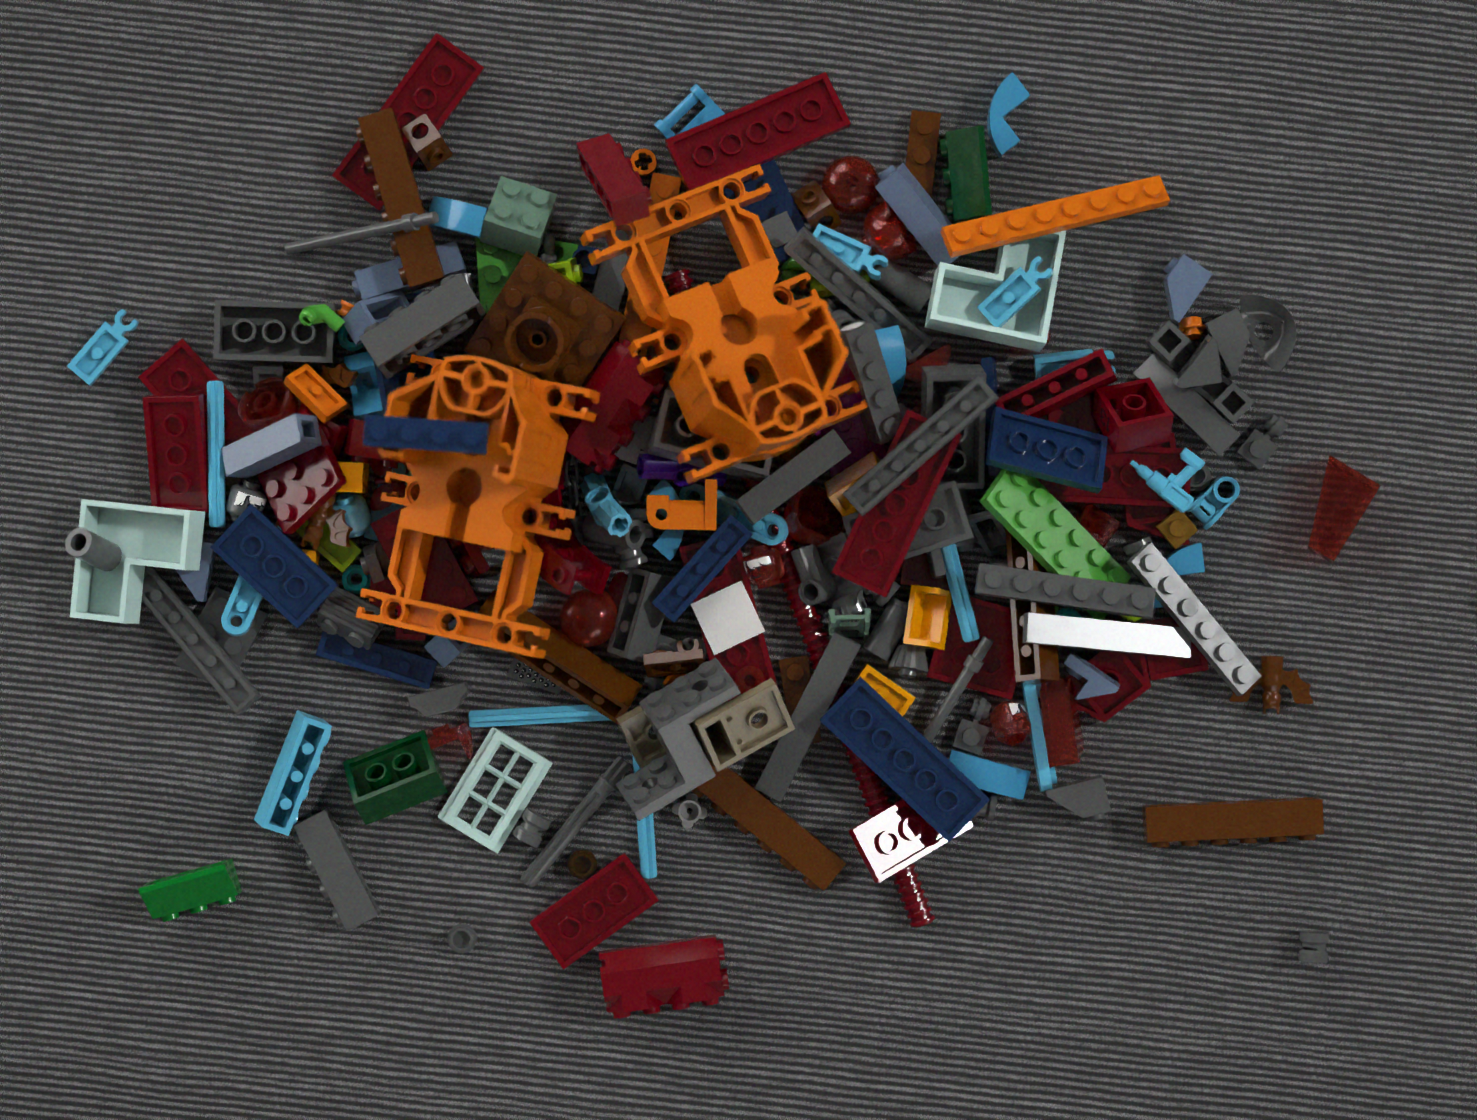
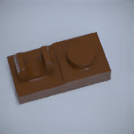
(673, 663)

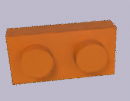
(315, 393)

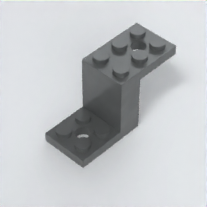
(669, 715)

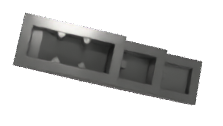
(1188, 406)
(792, 477)

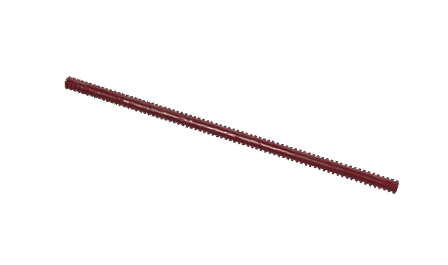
(816, 644)

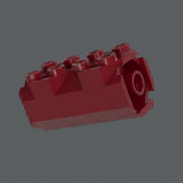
(621, 404)
(663, 974)

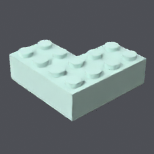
(960, 290)
(146, 538)

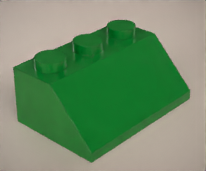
(191, 890)

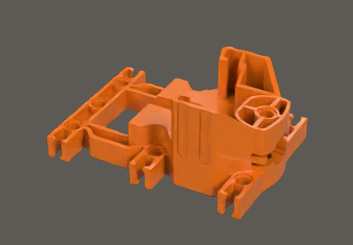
(733, 330)
(477, 494)

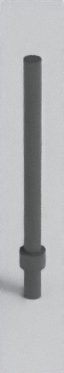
(407, 223)
(972, 665)

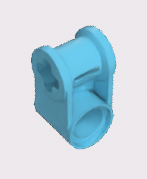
(1213, 502)

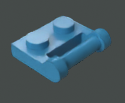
(707, 114)

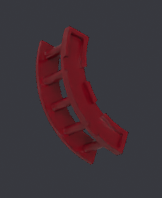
(567, 559)

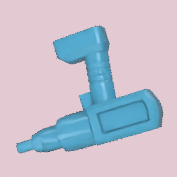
(1170, 488)

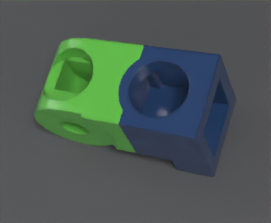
(568, 250)

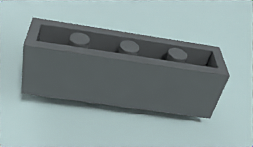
(336, 869)

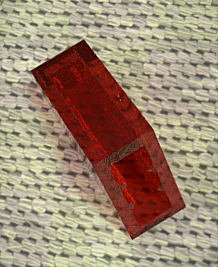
(1061, 723)

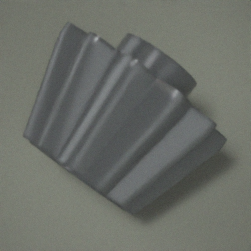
(909, 661)

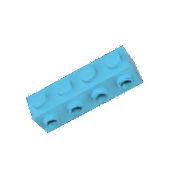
(293, 773)

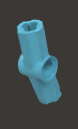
(603, 506)

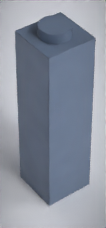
(915, 210)
(386, 278)
(271, 446)

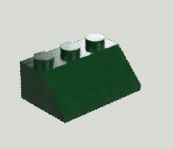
(966, 174)
(394, 777)

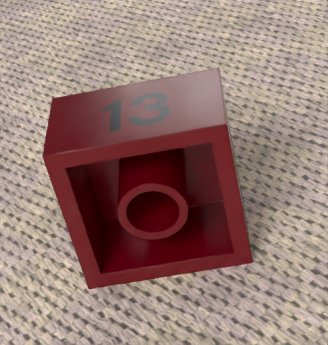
(1132, 415)

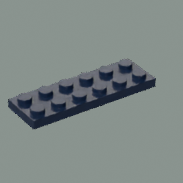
(904, 759)

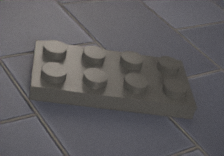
(942, 525)

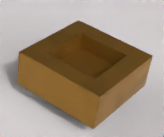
(1176, 528)

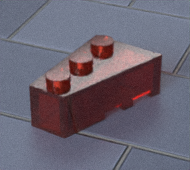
(1340, 507)

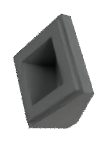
(779, 230)

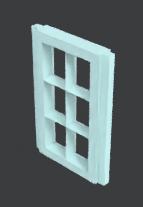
(472, 775)

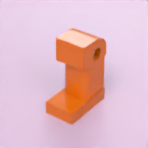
(685, 513)

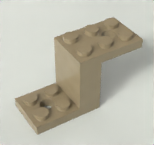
(723, 732)

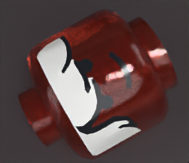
(763, 566)
(1010, 723)

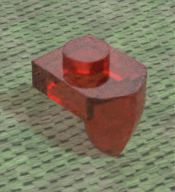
(1097, 523)
(445, 734)

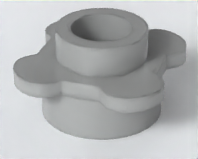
(681, 810)

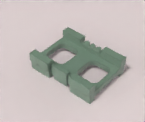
(862, 625)

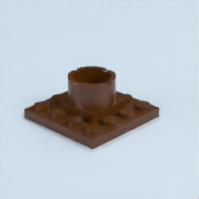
(546, 303)

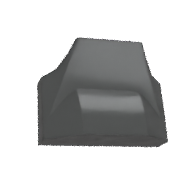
(440, 699)

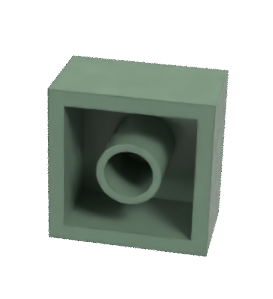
(518, 217)

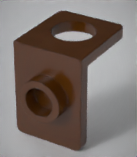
(432, 147)
(815, 205)

